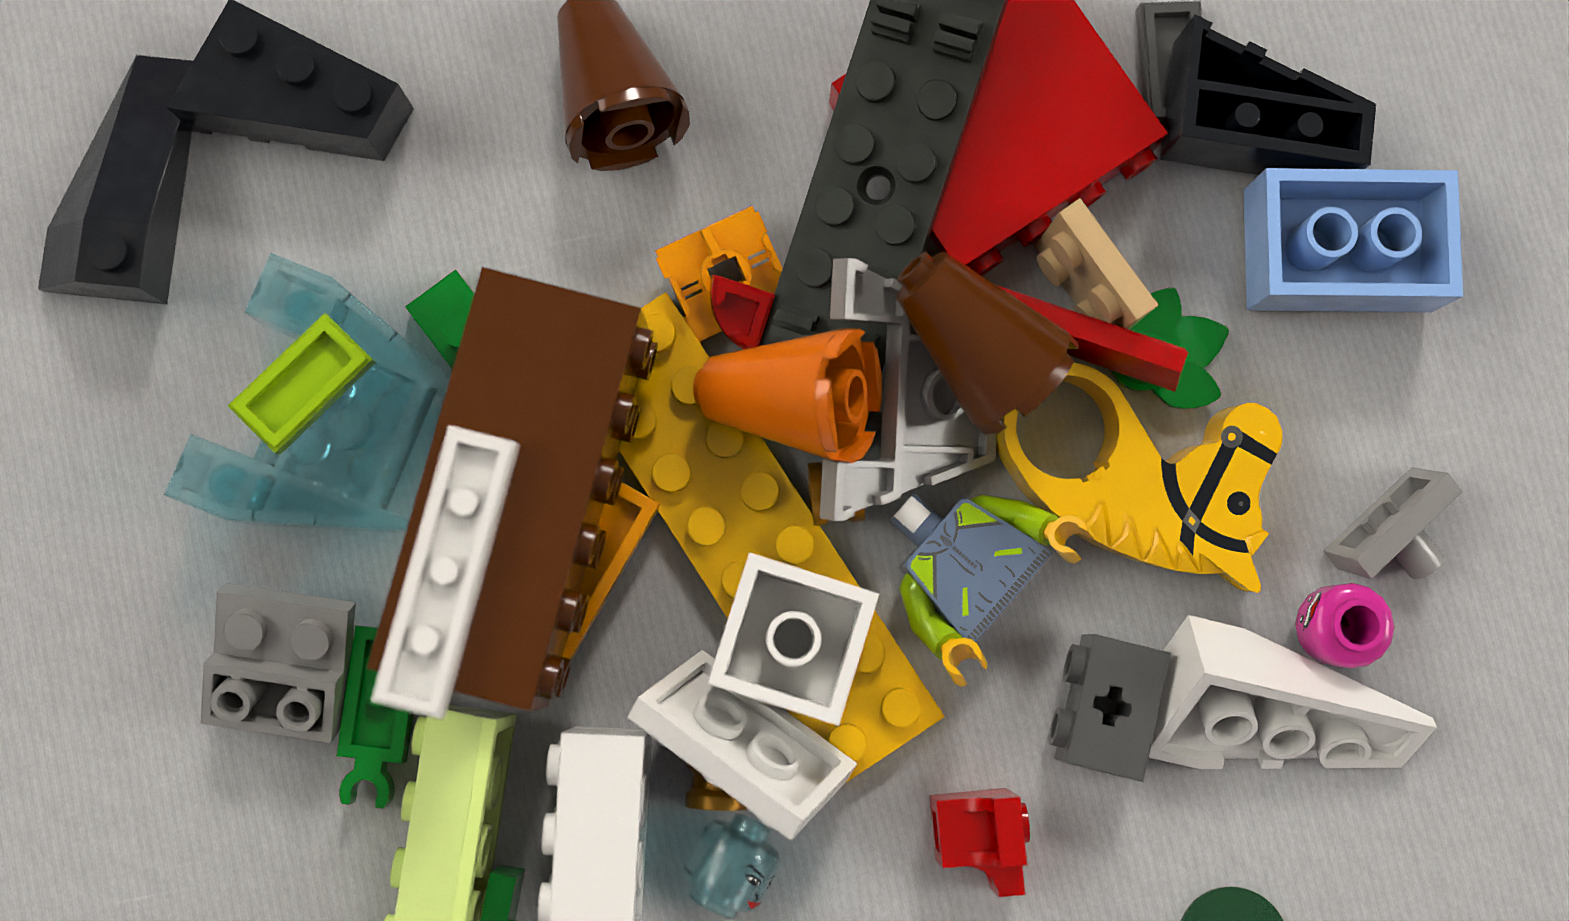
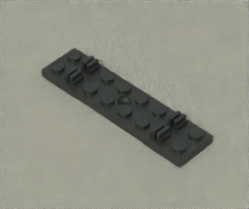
(895, 120)

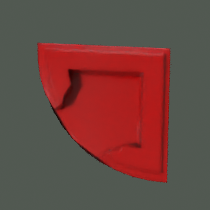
(740, 310)

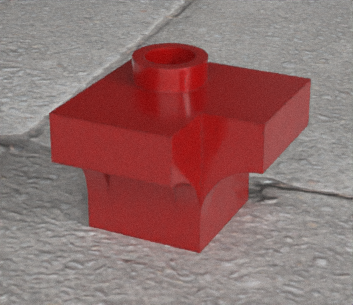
(983, 833)

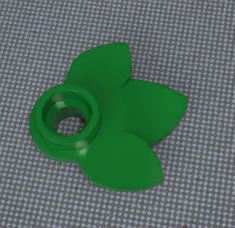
(1196, 334)

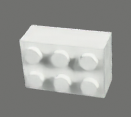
(597, 825)

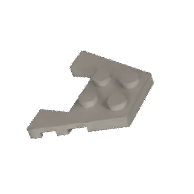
(923, 424)

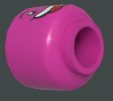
(1345, 625)

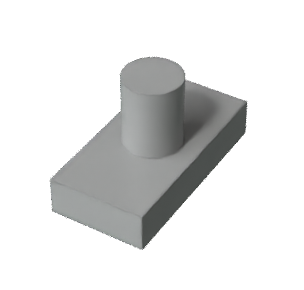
(1396, 526)

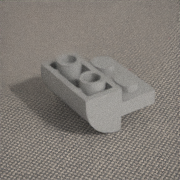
(278, 663)

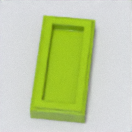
(301, 384)

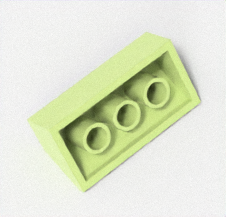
(452, 814)

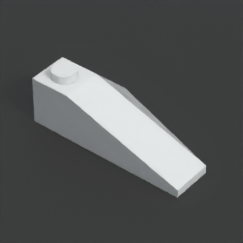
(1257, 700)

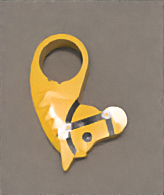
(1173, 514)

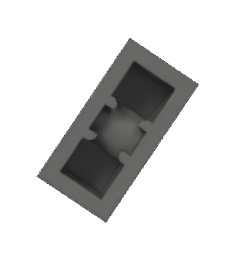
(1132, 678)

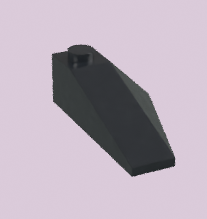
(125, 201)

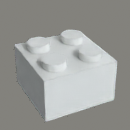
(793, 639)

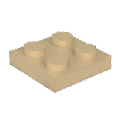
(1092, 269)

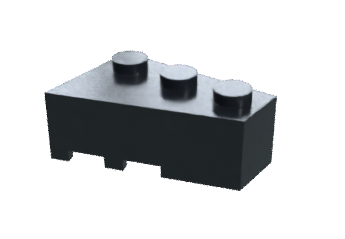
(287, 89)
(1252, 113)

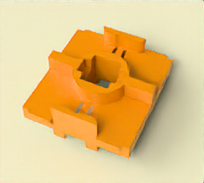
(688, 258)

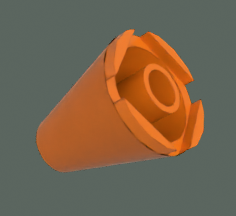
(798, 392)

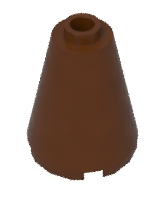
(613, 89)
(983, 339)

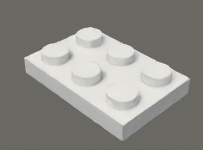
(743, 746)

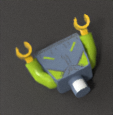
(973, 567)

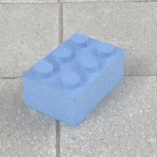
(1352, 240)

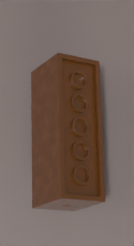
(562, 384)

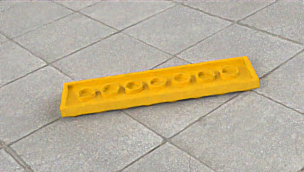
(733, 499)

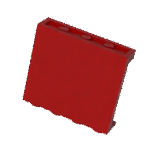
(1041, 134)

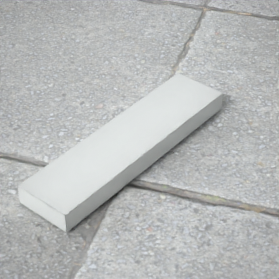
(445, 573)

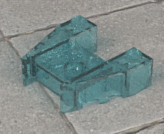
(352, 455)

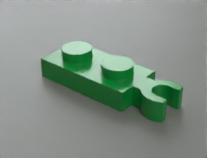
(370, 729)

